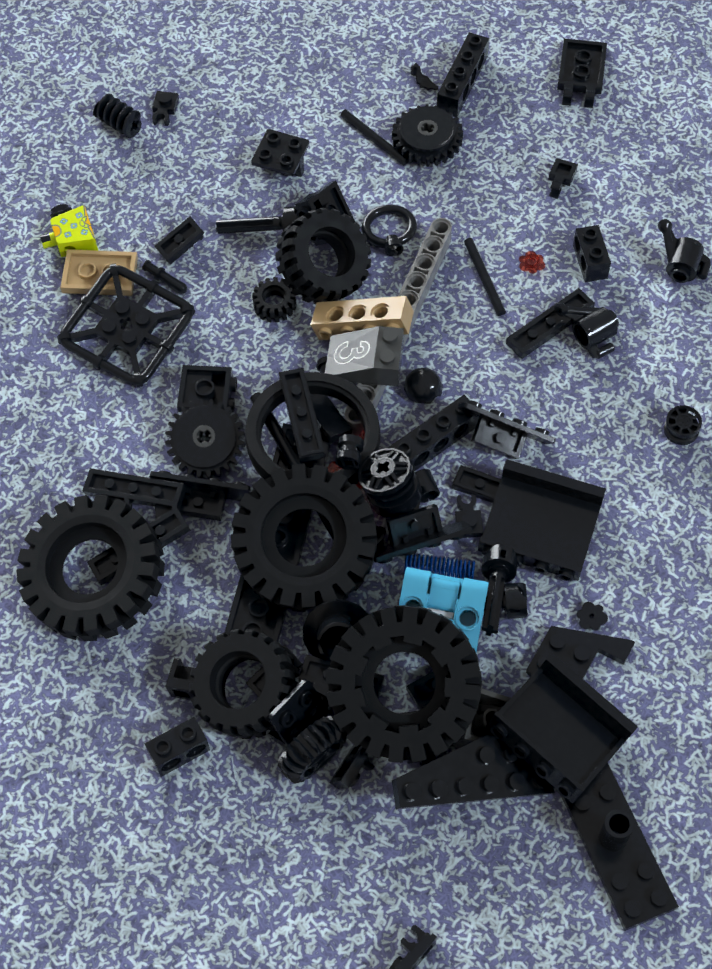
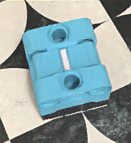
(452, 597)

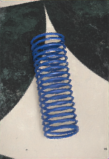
(464, 570)

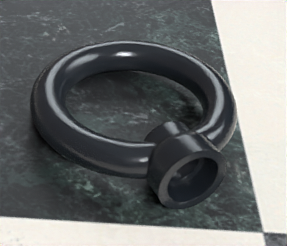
(392, 244)

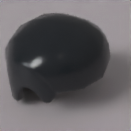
(423, 385)

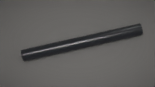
(374, 137)
(484, 276)

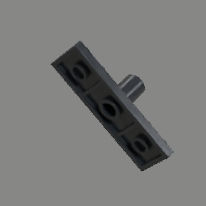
(620, 859)

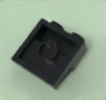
(326, 197)
(206, 384)

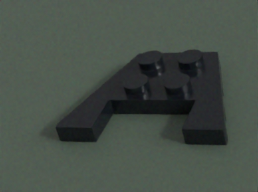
(579, 649)

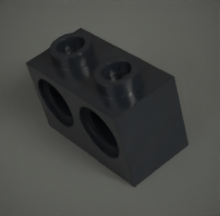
(591, 253)
(177, 746)

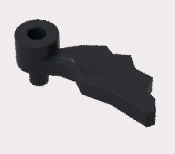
(421, 79)

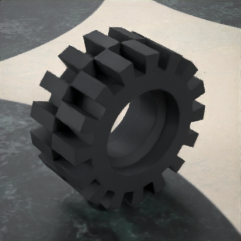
(277, 310)

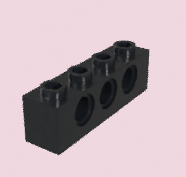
(463, 73)
(436, 434)

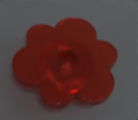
(531, 262)

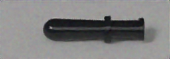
(160, 274)

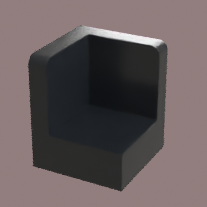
(179, 680)

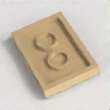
(85, 267)

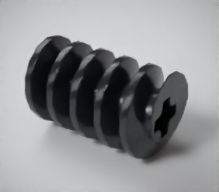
(118, 115)

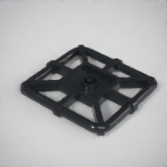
(131, 339)

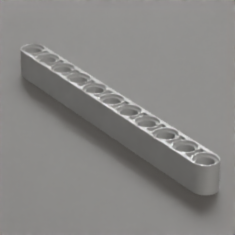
(416, 289)

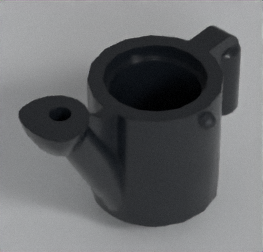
(683, 255)
(591, 327)

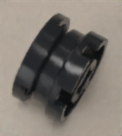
(682, 426)

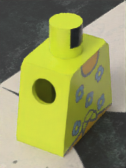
(71, 232)

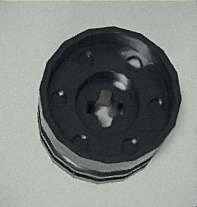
(389, 482)

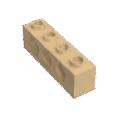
(358, 314)

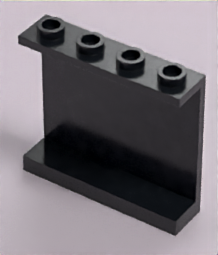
(543, 519)

